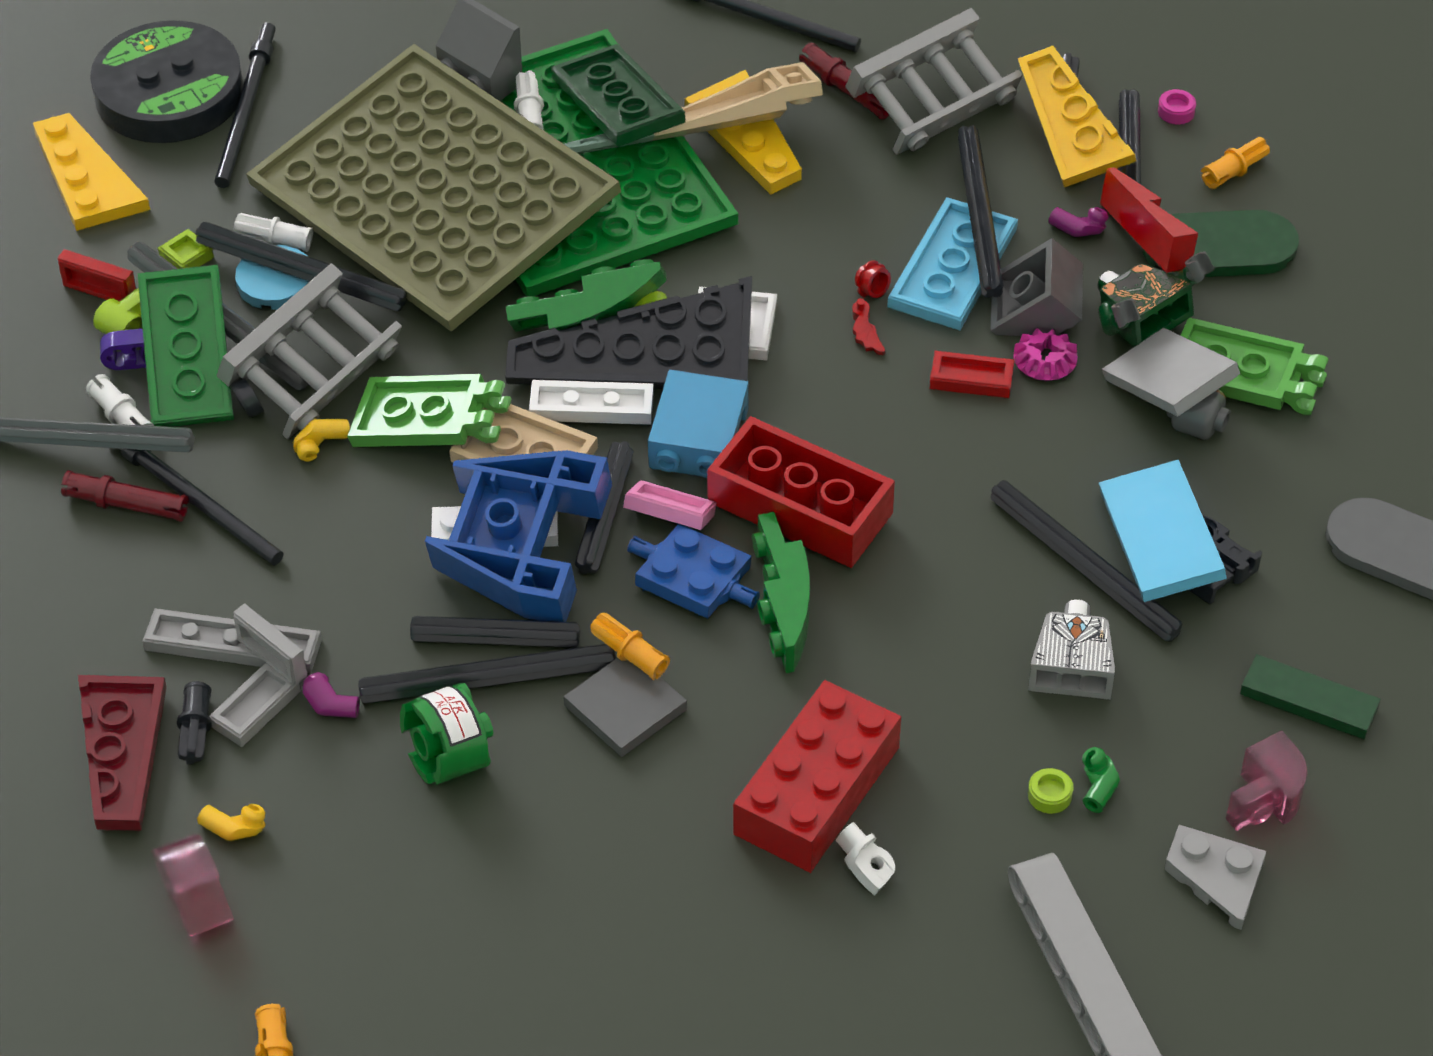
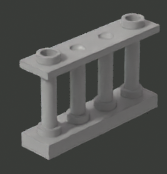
(930, 48)
(298, 314)

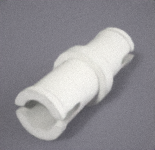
(118, 407)

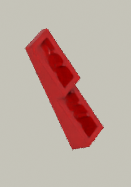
(1153, 228)

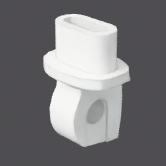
(862, 852)

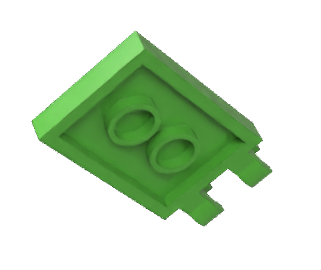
(1267, 366)
(428, 411)

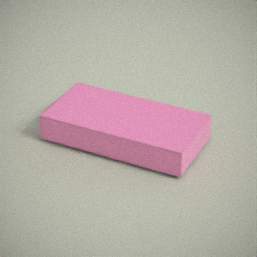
(670, 504)

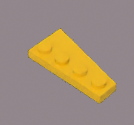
(1072, 122)
(756, 145)

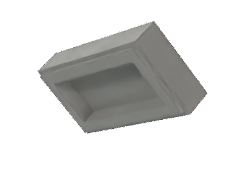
(270, 644)
(253, 705)

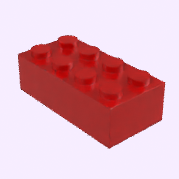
(813, 492)
(816, 776)

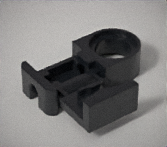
(1234, 558)

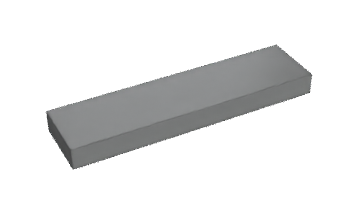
(216, 638)

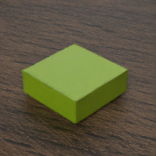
(185, 251)

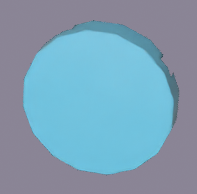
(266, 286)

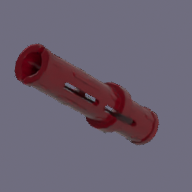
(834, 72)
(108, 492)

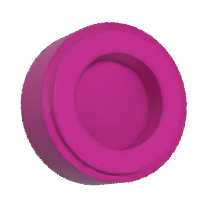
(1176, 106)

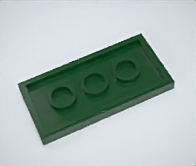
(618, 95)

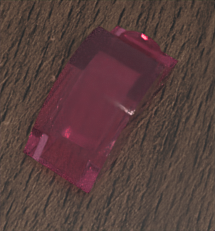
(1275, 783)
(194, 883)

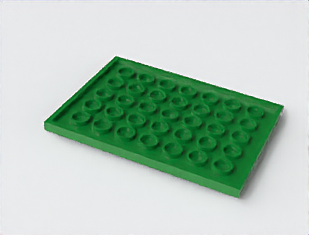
(663, 186)

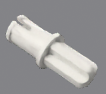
(528, 101)
(274, 231)

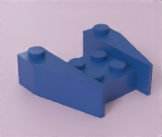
(506, 524)

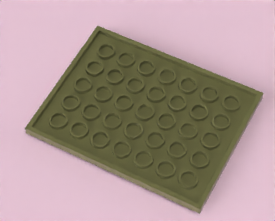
(433, 185)

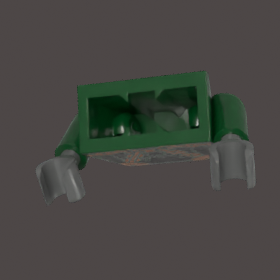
(1149, 298)

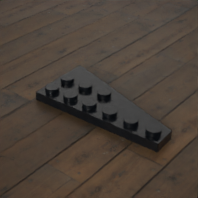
(642, 343)

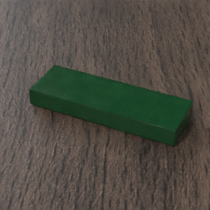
(1310, 696)

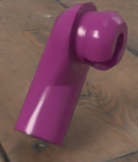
(1079, 226)
(325, 700)

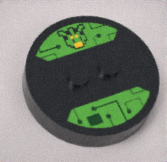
(166, 81)

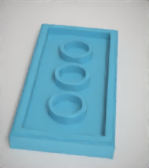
(943, 272)
(1162, 531)

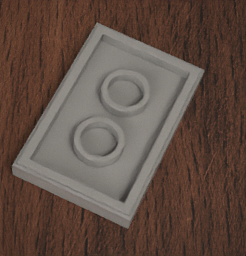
(1171, 371)

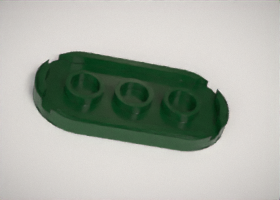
(1241, 241)

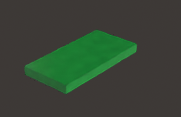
(184, 346)

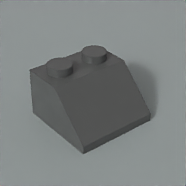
(482, 48)
(1039, 292)

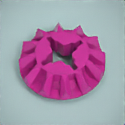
(1056, 365)

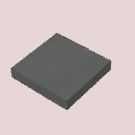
(624, 705)

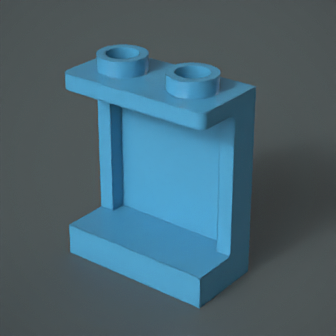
(695, 421)

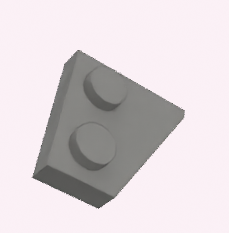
(1216, 870)

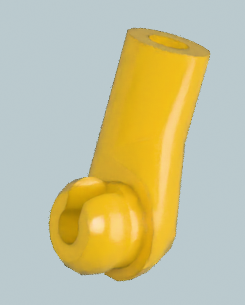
(315, 432)
(232, 828)

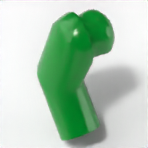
(1102, 777)

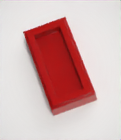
(95, 276)
(971, 374)

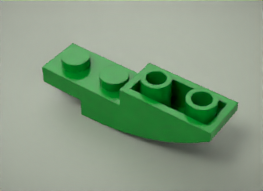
(602, 296)
(784, 592)

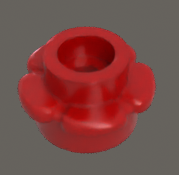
(872, 279)

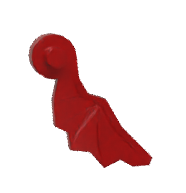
(865, 331)

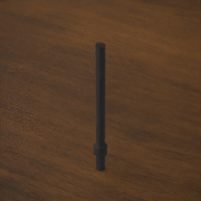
(791, 22)
(260, 56)
(204, 503)

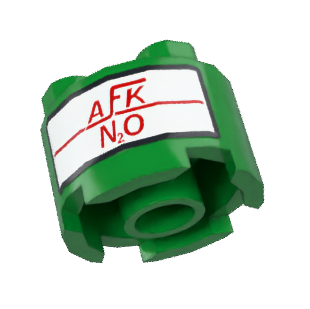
(446, 734)

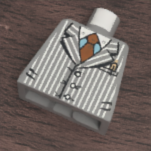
(1073, 654)

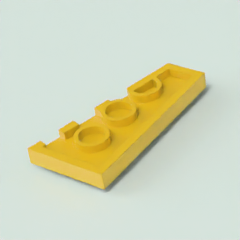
(85, 174)

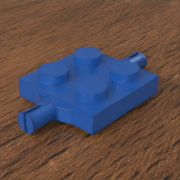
(693, 571)

